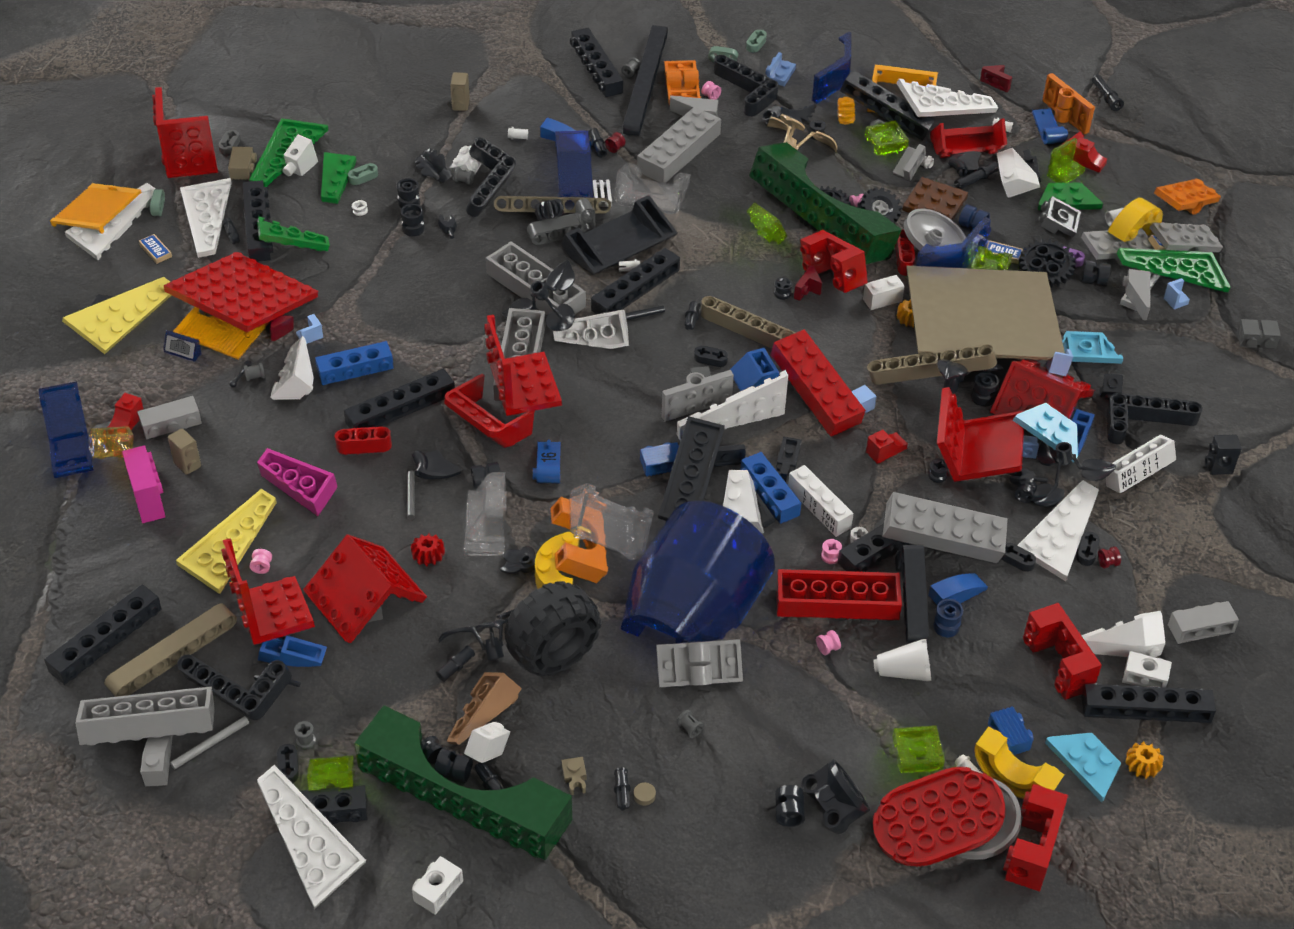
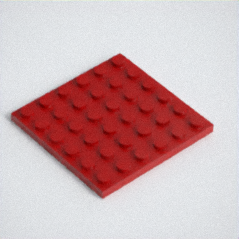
(241, 291)

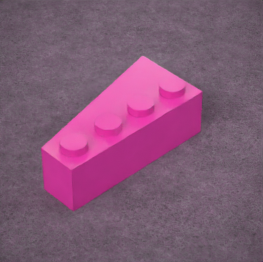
(299, 480)
(144, 483)

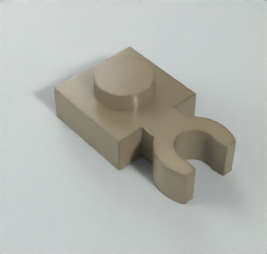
(575, 773)

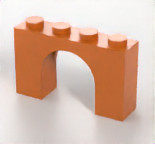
(580, 562)

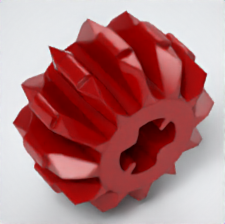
(427, 549)

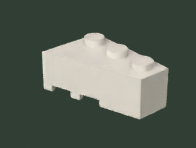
(741, 497)

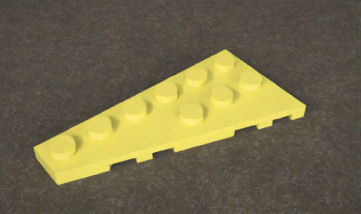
(116, 317)
(205, 557)

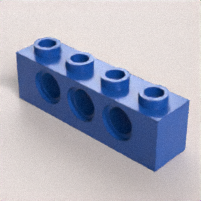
(354, 363)
(772, 488)

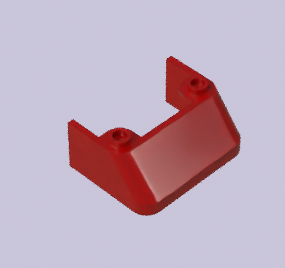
(959, 140)
(462, 402)

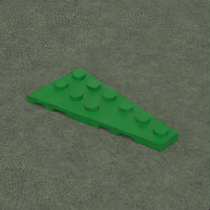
(272, 159)
(1191, 266)

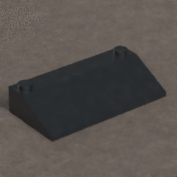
(620, 237)

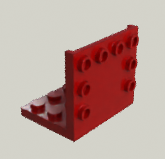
(184, 142)
(522, 381)
(1032, 385)
(978, 445)
(357, 583)
(268, 609)

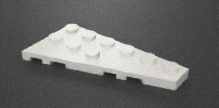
(940, 101)
(205, 211)
(95, 242)
(747, 406)
(1060, 532)
(315, 845)

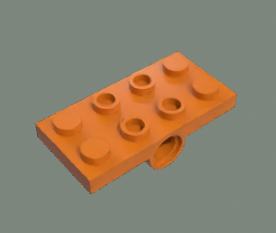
(682, 79)
(1068, 104)
(1188, 195)

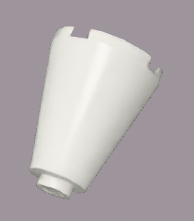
(905, 662)

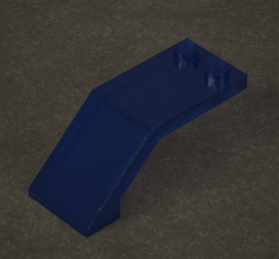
(832, 78)
(574, 164)
(958, 254)
(66, 429)

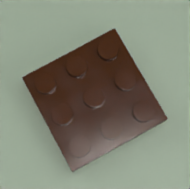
(936, 197)

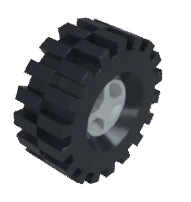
(883, 202)

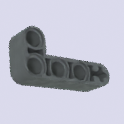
(556, 228)

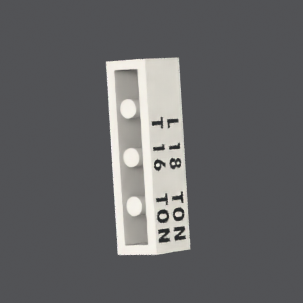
(1141, 463)
(820, 501)

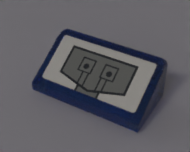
(181, 346)

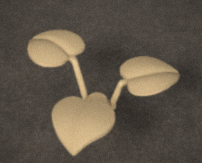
(786, 120)

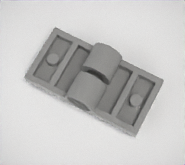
(1186, 237)
(1105, 245)
(696, 394)
(699, 663)

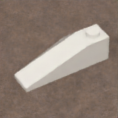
(1016, 173)
(599, 330)
(296, 374)
(1140, 636)

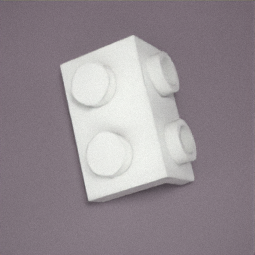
(465, 161)

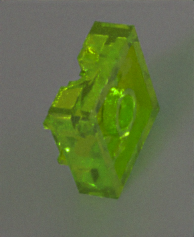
(887, 138)
(767, 224)
(991, 260)
(924, 743)
(331, 770)

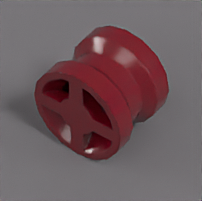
(615, 142)
(1109, 557)

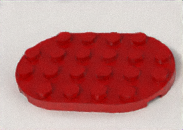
(939, 816)

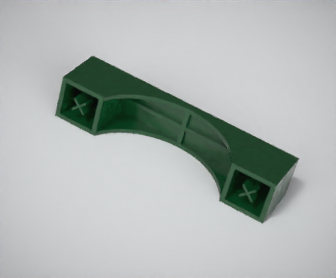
(783, 174)
(524, 815)

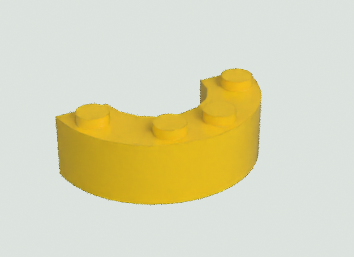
(1134, 216)
(545, 560)
(1000, 764)

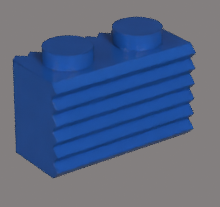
(658, 458)
(1012, 726)

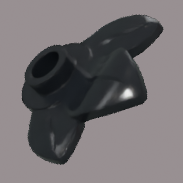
(519, 560)

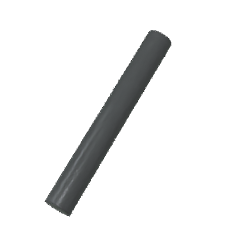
(410, 495)

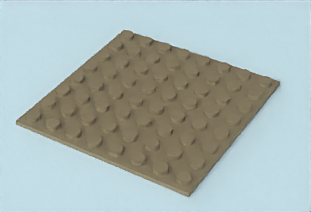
(984, 307)

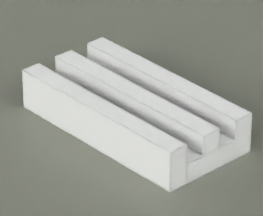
(601, 184)

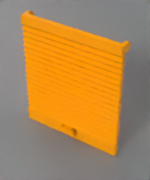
(96, 206)
(217, 333)

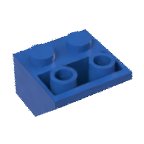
(754, 369)

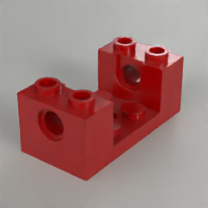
(830, 252)
(1079, 664)
(1027, 861)

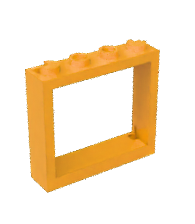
(892, 74)

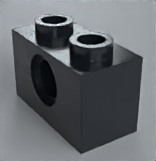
(1223, 454)

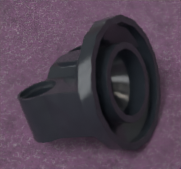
(836, 795)

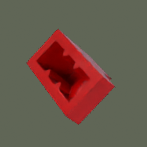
(1087, 155)
(126, 411)
(883, 445)

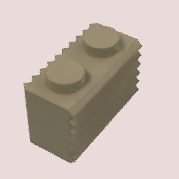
(460, 91)
(242, 163)
(184, 451)

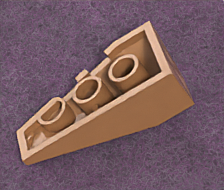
(490, 698)

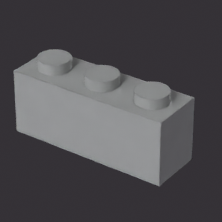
(169, 417)
(1203, 622)

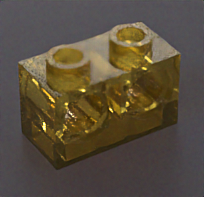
(111, 438)

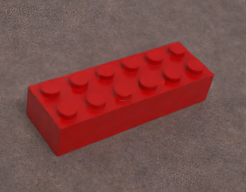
(818, 382)
(838, 594)

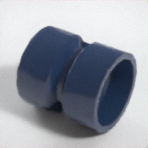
(971, 217)
(948, 618)

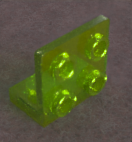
(1062, 166)

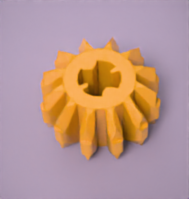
(846, 110)
(905, 313)
(1144, 760)

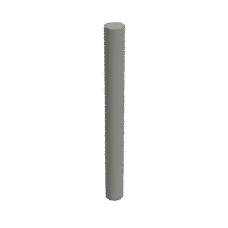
(209, 742)

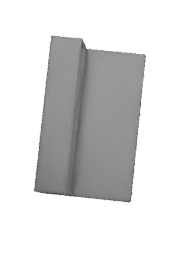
(910, 162)

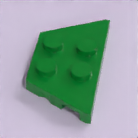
(1072, 194)

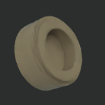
(644, 794)

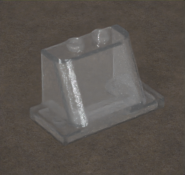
(485, 517)

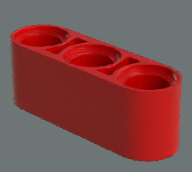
(904, 253)
(363, 440)

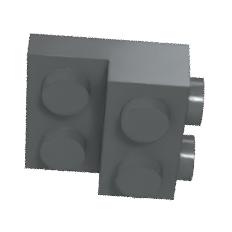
(1059, 216)

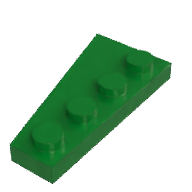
(335, 175)
(291, 236)

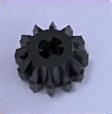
(549, 209)

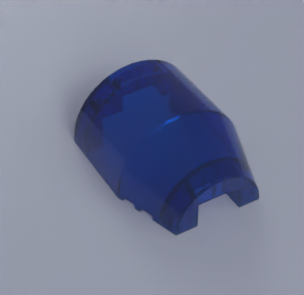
(698, 574)

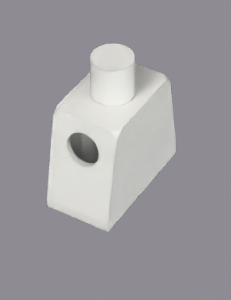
(299, 156)

